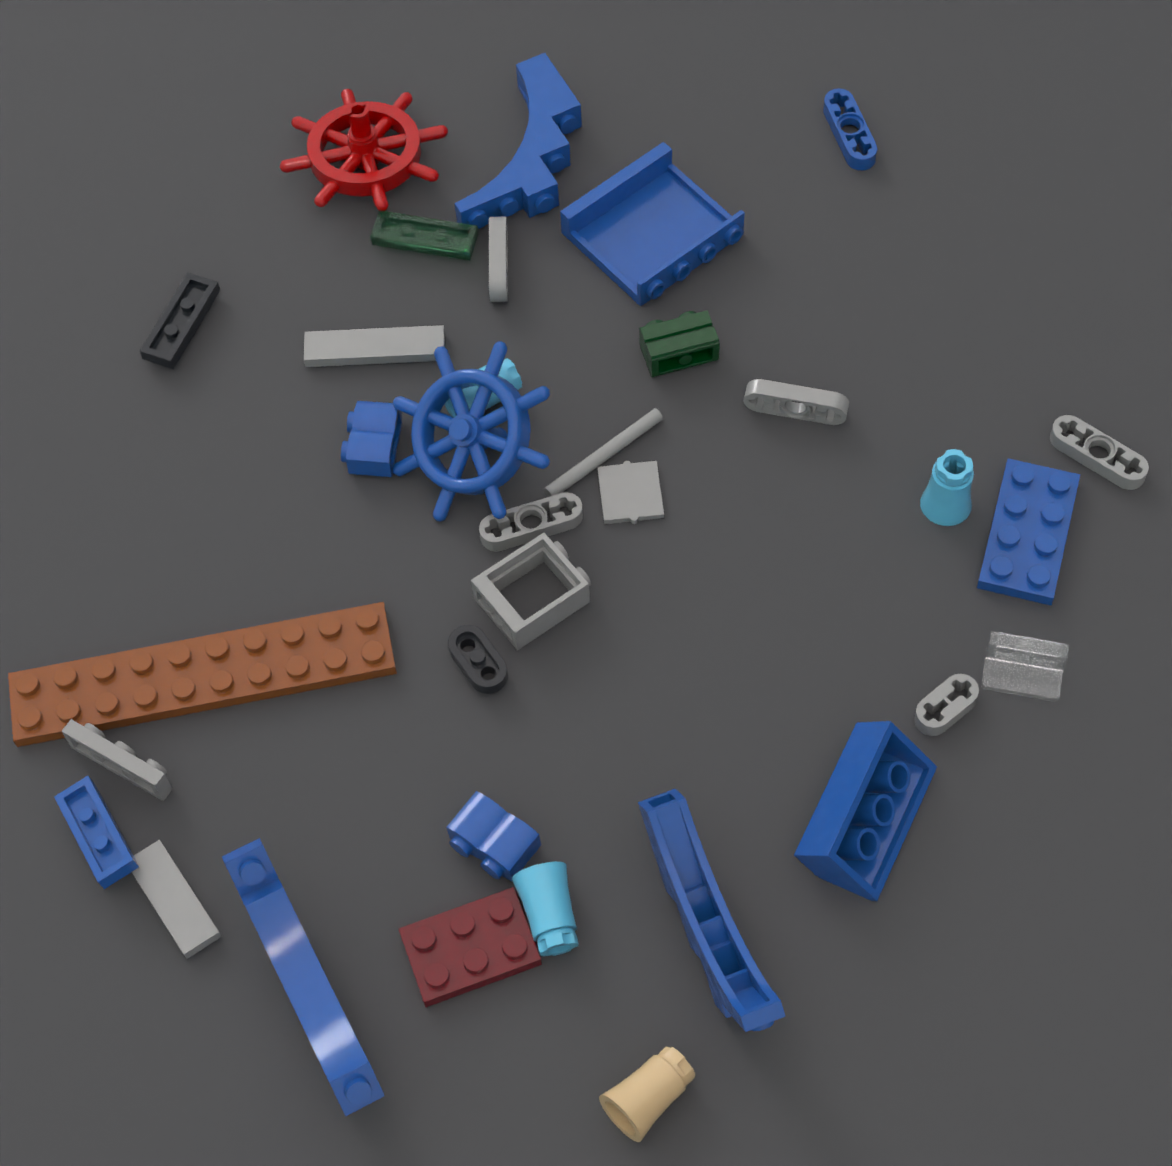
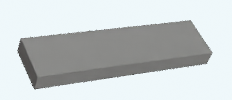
(372, 345)

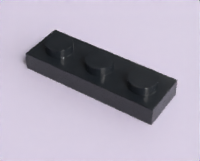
(180, 320)

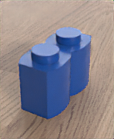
(372, 439)
(493, 836)

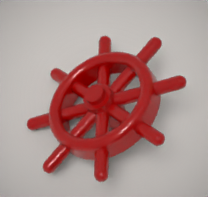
(364, 149)

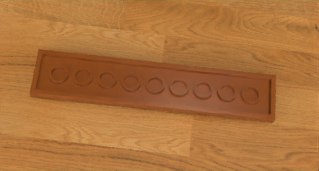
(201, 673)

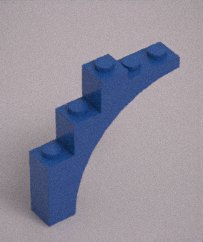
(528, 177)
(711, 932)

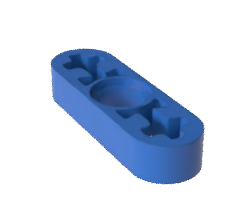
(849, 141)

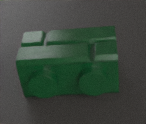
(679, 343)

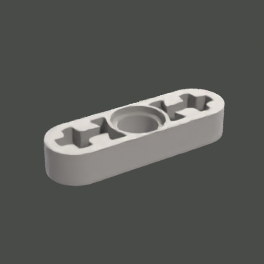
(498, 259)
(814, 404)
(1102, 466)
(537, 508)

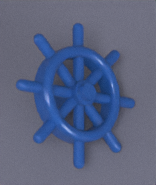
(471, 431)

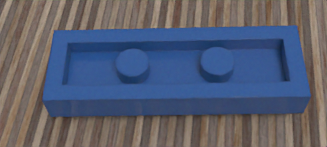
(96, 832)

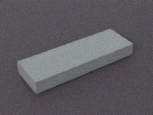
(174, 900)

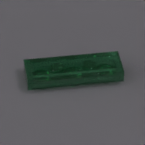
(424, 235)

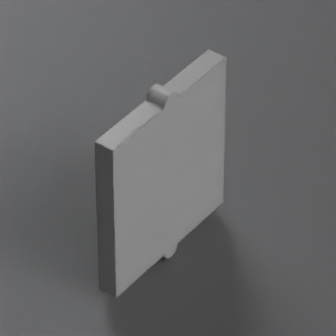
(630, 492)

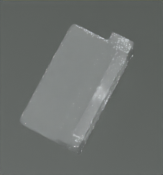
(1024, 666)

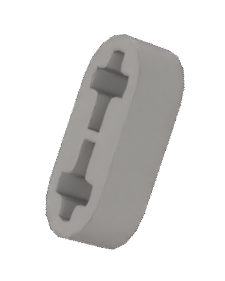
(940, 698)

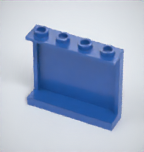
(649, 226)

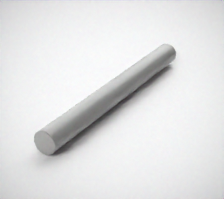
(604, 453)

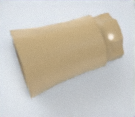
(647, 1092)

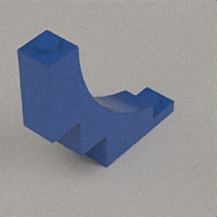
(303, 978)

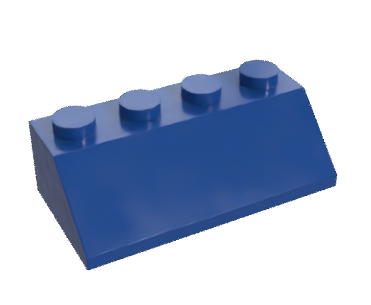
(866, 809)

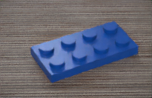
(1029, 532)

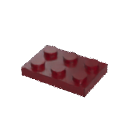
(470, 946)

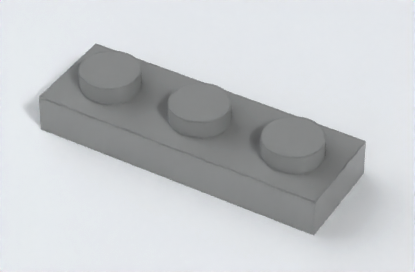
(118, 758)

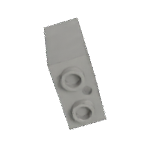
(488, 584)

